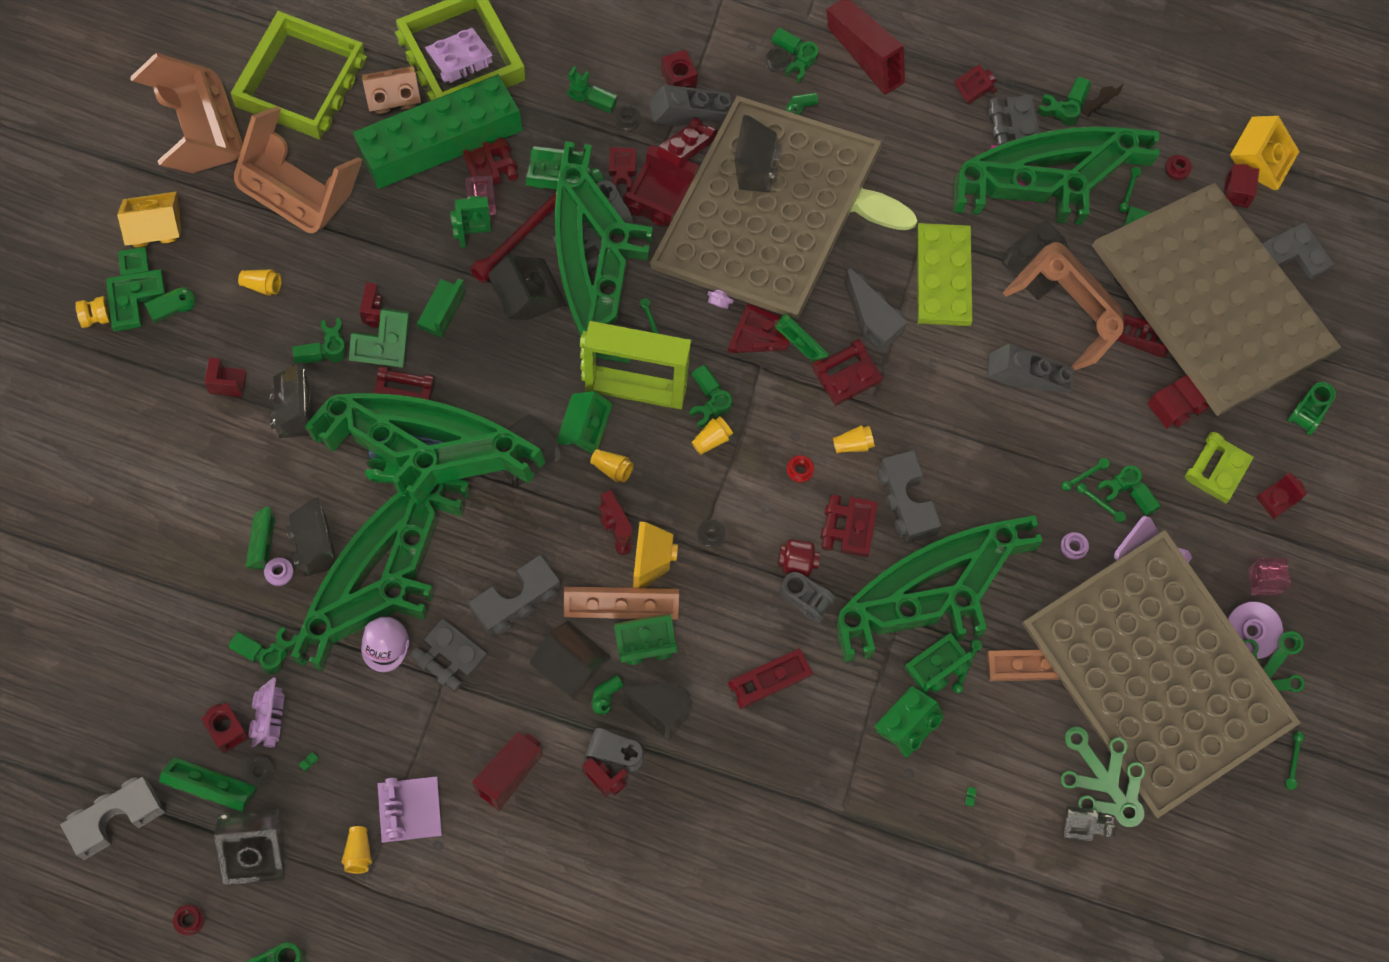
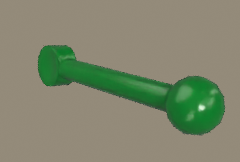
(1135, 173)
(645, 305)
(1103, 464)
(1119, 516)
(975, 646)
(1291, 783)

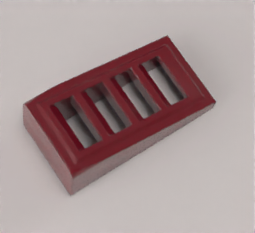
(1141, 343)

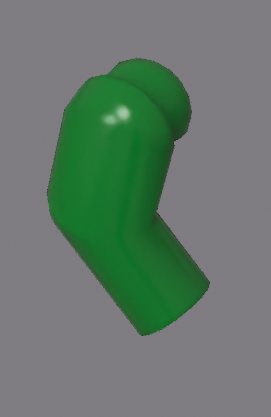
(799, 102)
(602, 695)

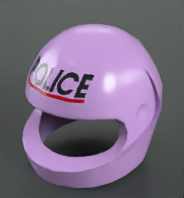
(384, 642)

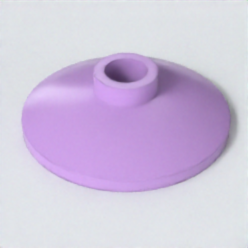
(1266, 624)

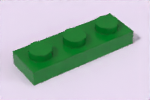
(207, 784)

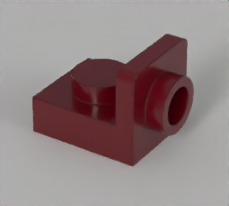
(976, 83)
(371, 305)
(1282, 495)
(599, 776)

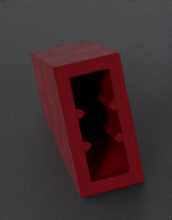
(507, 770)

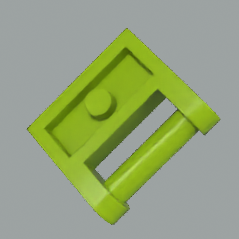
(1227, 471)

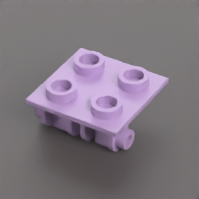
(459, 52)
(264, 702)
(409, 809)

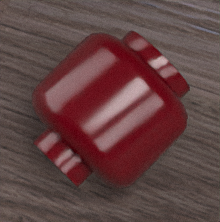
(798, 557)

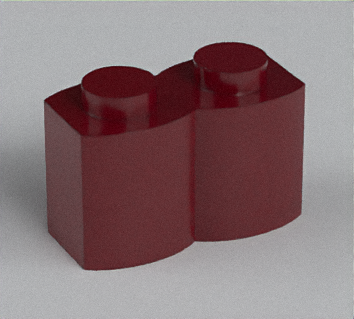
(1178, 402)

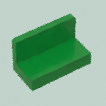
(442, 307)
(585, 421)

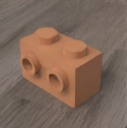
(391, 89)

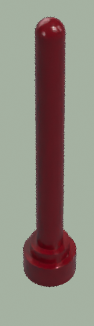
(481, 268)

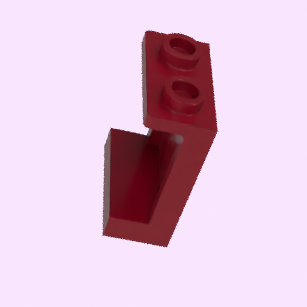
(659, 188)

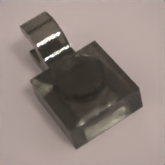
(1084, 823)

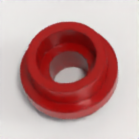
(800, 461)

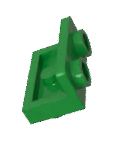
(545, 167)
(470, 217)
(645, 639)
(939, 663)
(910, 721)

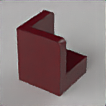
(224, 380)

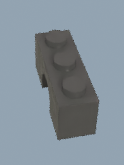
(914, 519)
(498, 613)

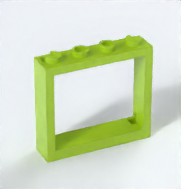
(407, 25)
(267, 50)
(637, 346)

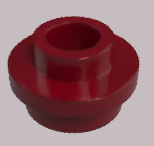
(1178, 173)
(182, 913)

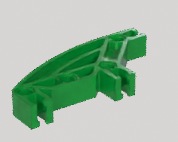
(1026, 157)
(586, 203)
(469, 447)
(977, 549)
(339, 600)

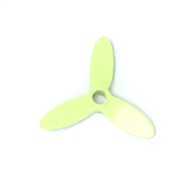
(884, 210)

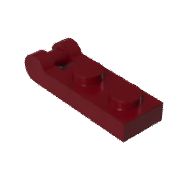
(687, 142)
(770, 678)

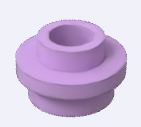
(719, 299)
(1079, 540)
(284, 577)

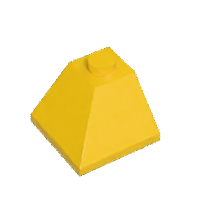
(653, 554)

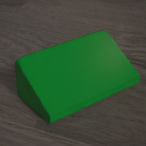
(800, 338)
(260, 539)

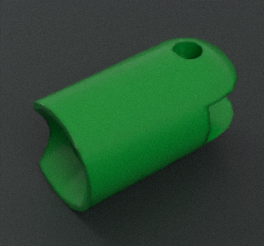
(170, 304)
(381, 471)

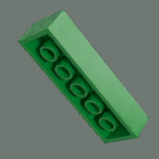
(437, 131)

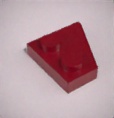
(757, 333)

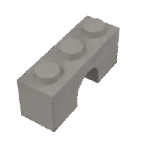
(88, 827)

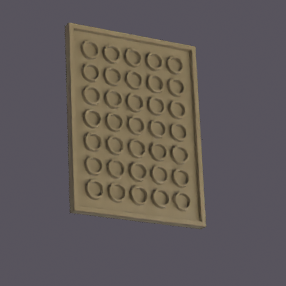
(767, 243)
(1216, 298)
(1162, 671)

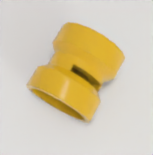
(93, 312)

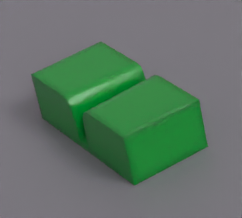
(308, 762)
(970, 796)

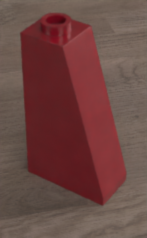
(869, 44)

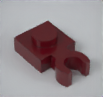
(622, 165)

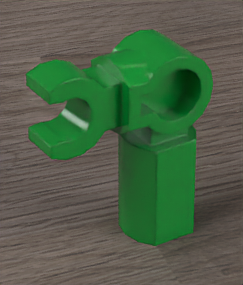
(806, 52)
(581, 90)
(1068, 111)
(332, 349)
(720, 400)
(1130, 480)
(269, 659)

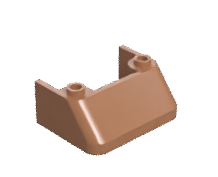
(202, 110)
(283, 187)
(1062, 266)

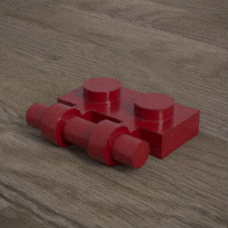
(482, 163)
(858, 528)

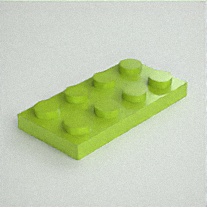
(944, 274)

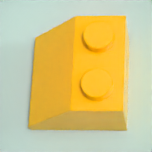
(1267, 147)
(150, 219)

